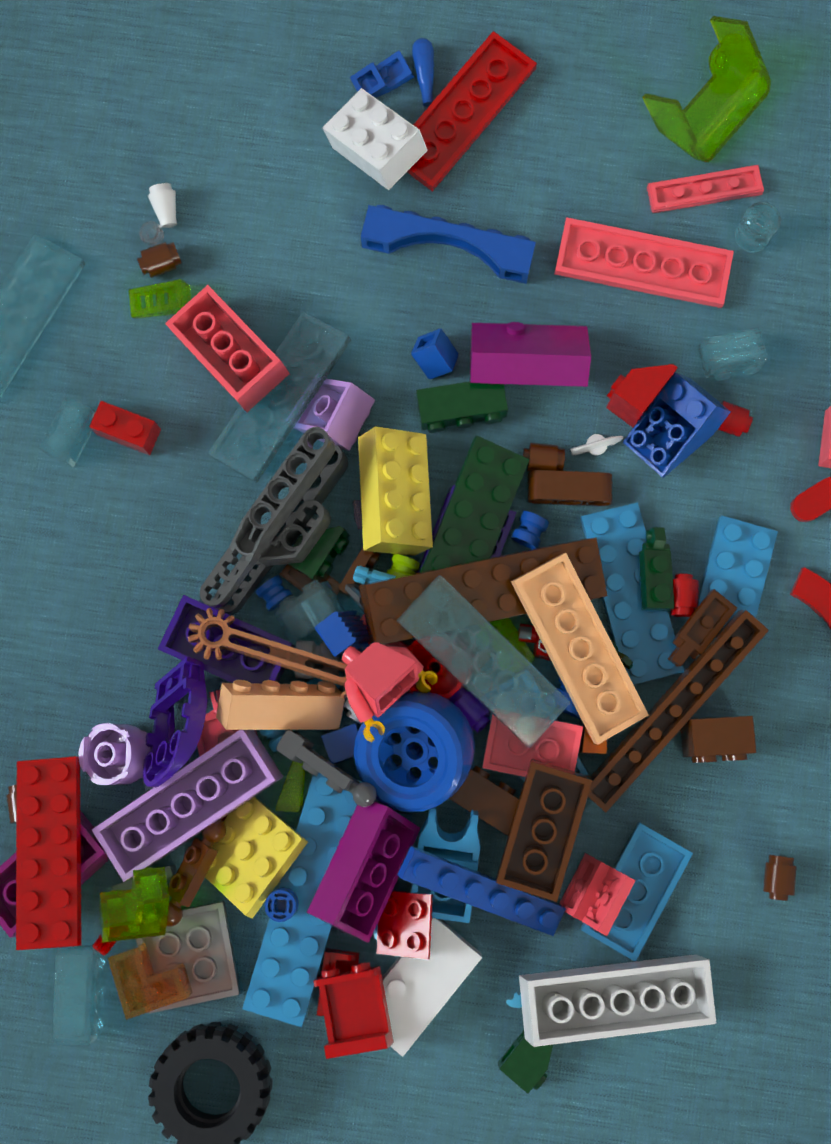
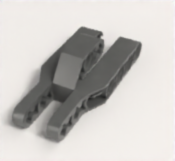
(259, 541)

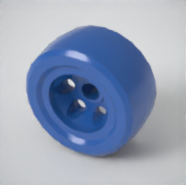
(441, 733)

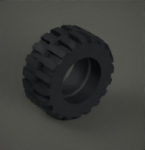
(176, 1111)

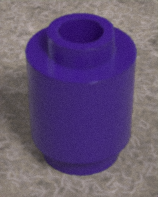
(472, 709)

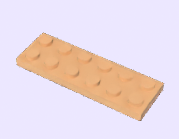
(580, 648)

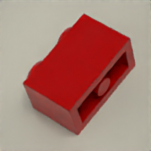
(125, 428)

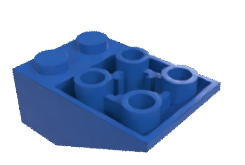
(675, 424)

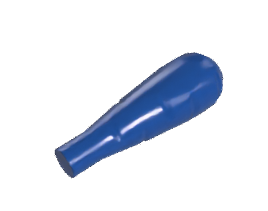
(424, 66)

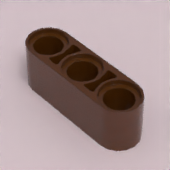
(570, 488)

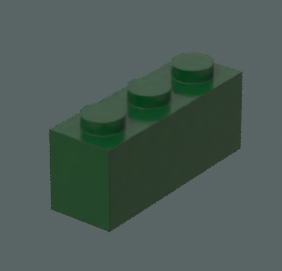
(460, 405)

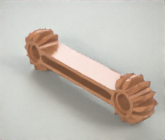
(279, 654)

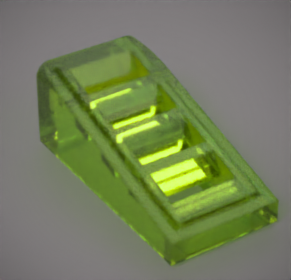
(174, 289)
(293, 790)

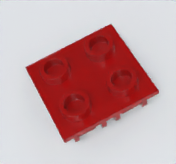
(406, 926)

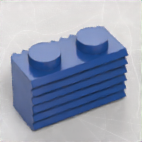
(343, 630)

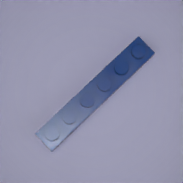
(480, 891)

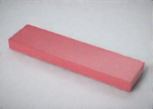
(705, 189)

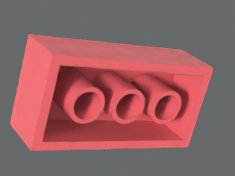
(227, 348)

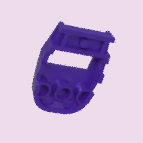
(168, 749)

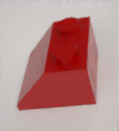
(636, 392)

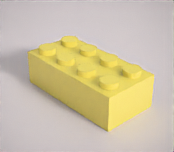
(394, 491)

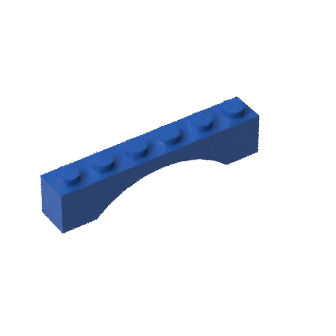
(392, 230)

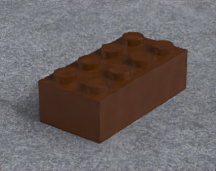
(544, 830)

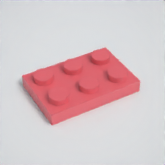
(556, 746)

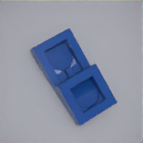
(383, 77)

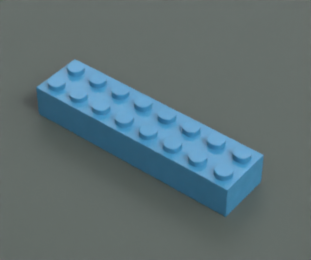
(295, 948)

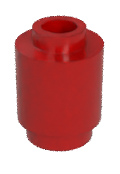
(737, 421)
(685, 595)

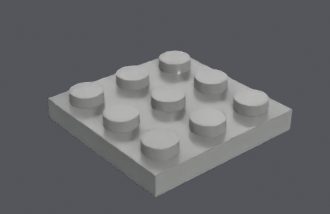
(206, 949)

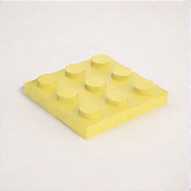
(253, 855)

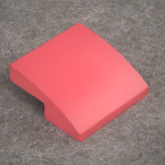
(596, 894)

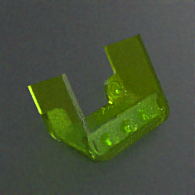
(724, 102)

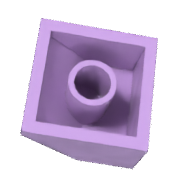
(339, 410)

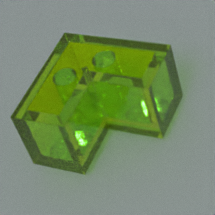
(136, 911)

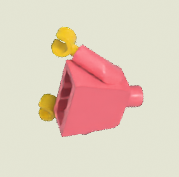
(379, 679)

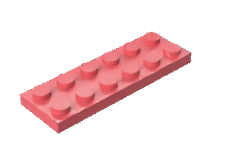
(644, 262)

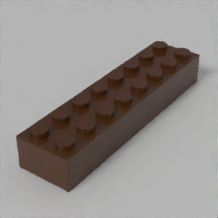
(481, 582)

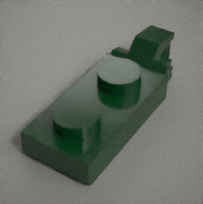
(656, 572)

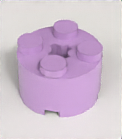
(113, 754)

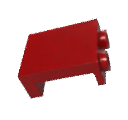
(354, 1010)

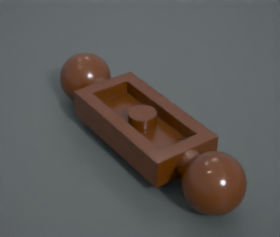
(193, 870)

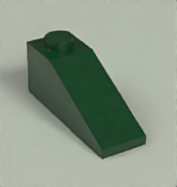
(526, 1063)

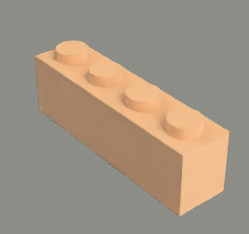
(280, 706)

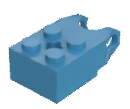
(457, 847)

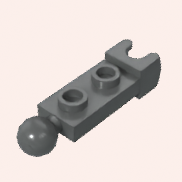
(300, 750)

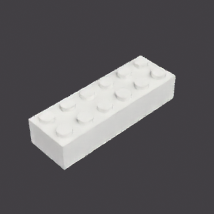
(616, 1000)

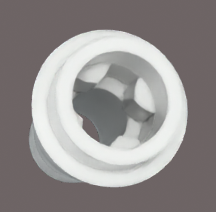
(164, 204)

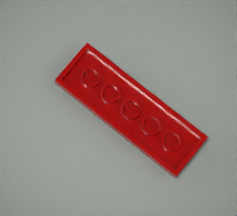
(469, 106)
(48, 854)

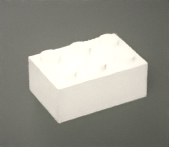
(375, 138)

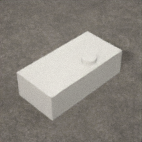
(421, 987)

